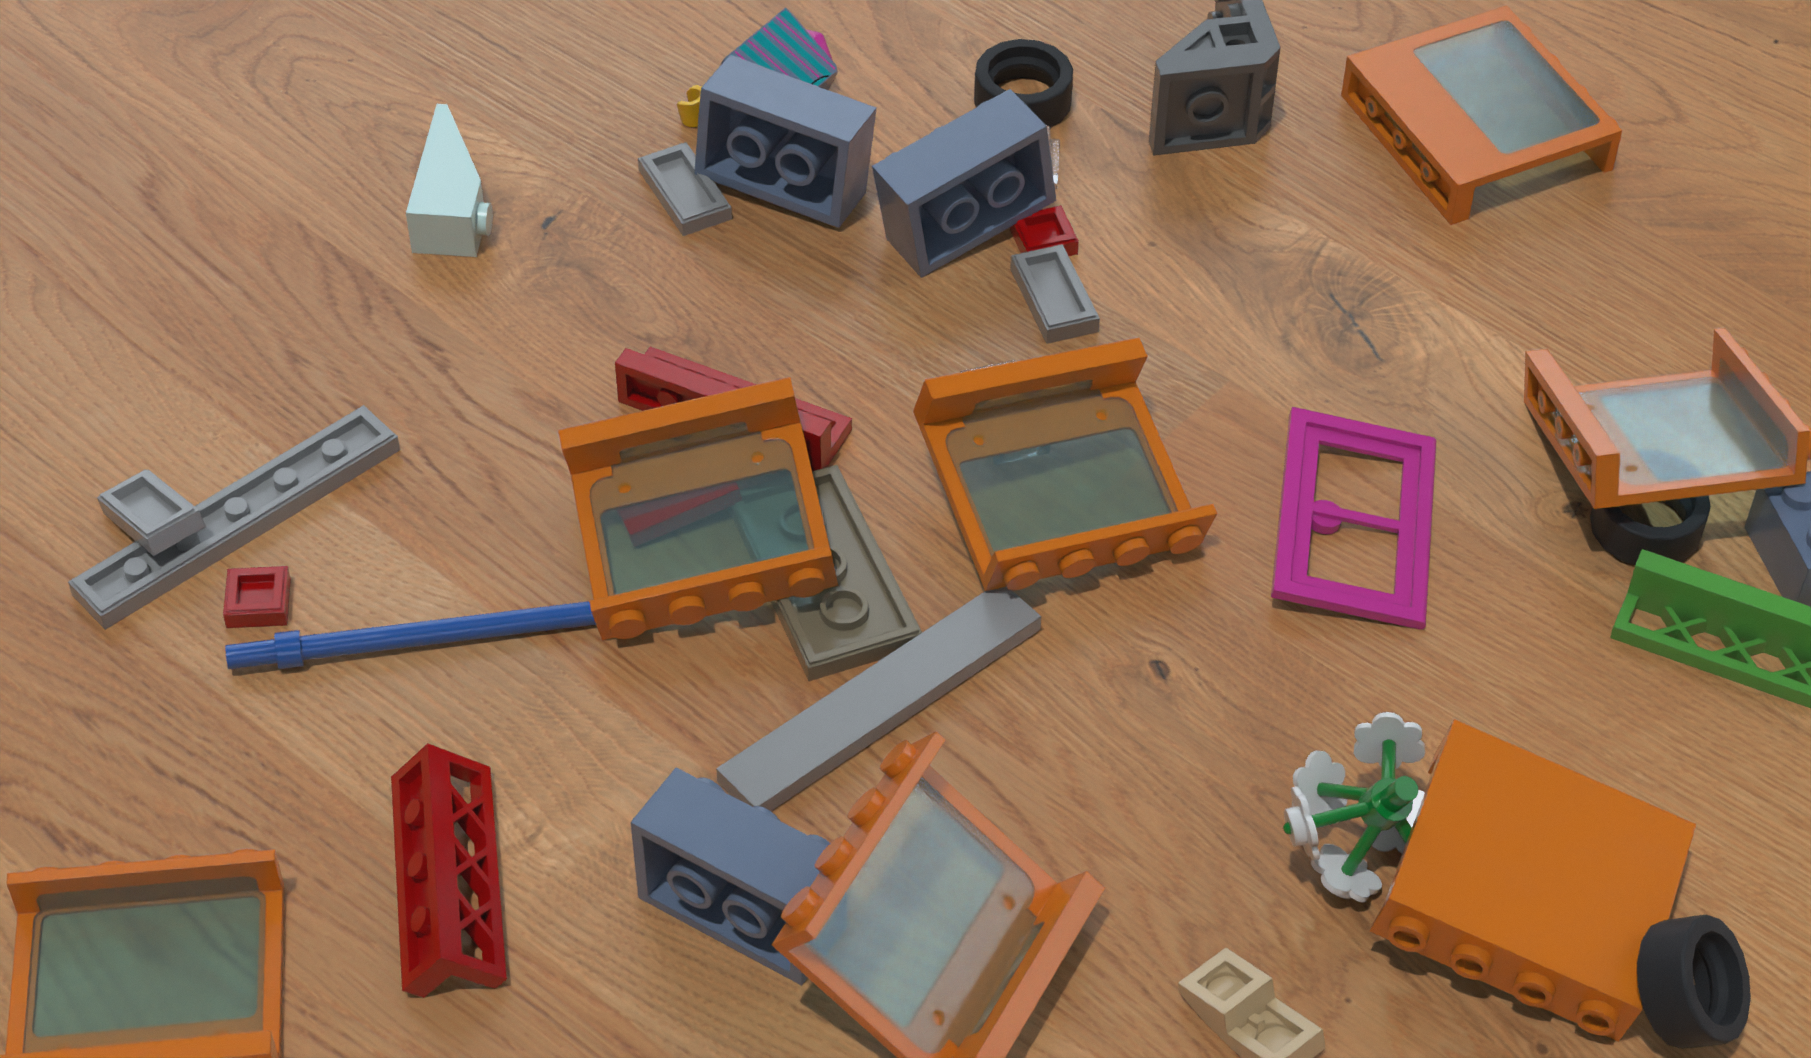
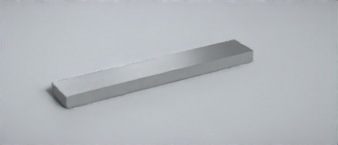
(237, 516)
(878, 699)

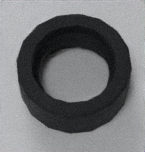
(1031, 61)
(1627, 538)
(1687, 1013)

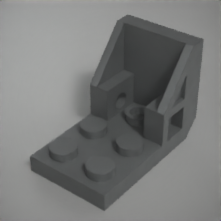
(1216, 82)

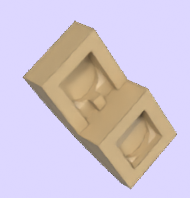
(1245, 1014)

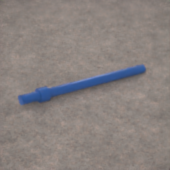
(291, 649)

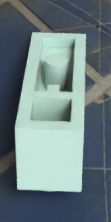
(447, 198)

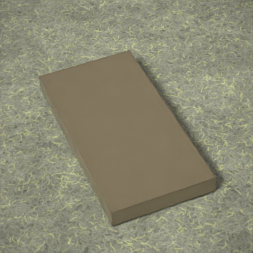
(862, 615)

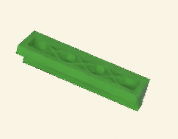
(1739, 614)

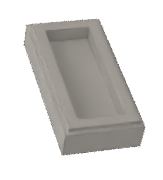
(688, 198)
(1054, 293)
(151, 512)

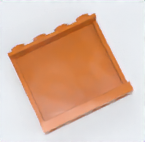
(1534, 880)

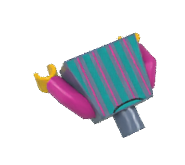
(779, 46)

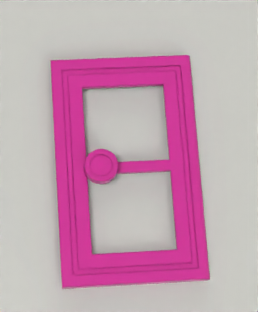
(1301, 514)

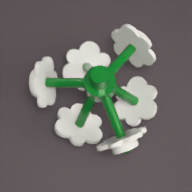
(1385, 807)

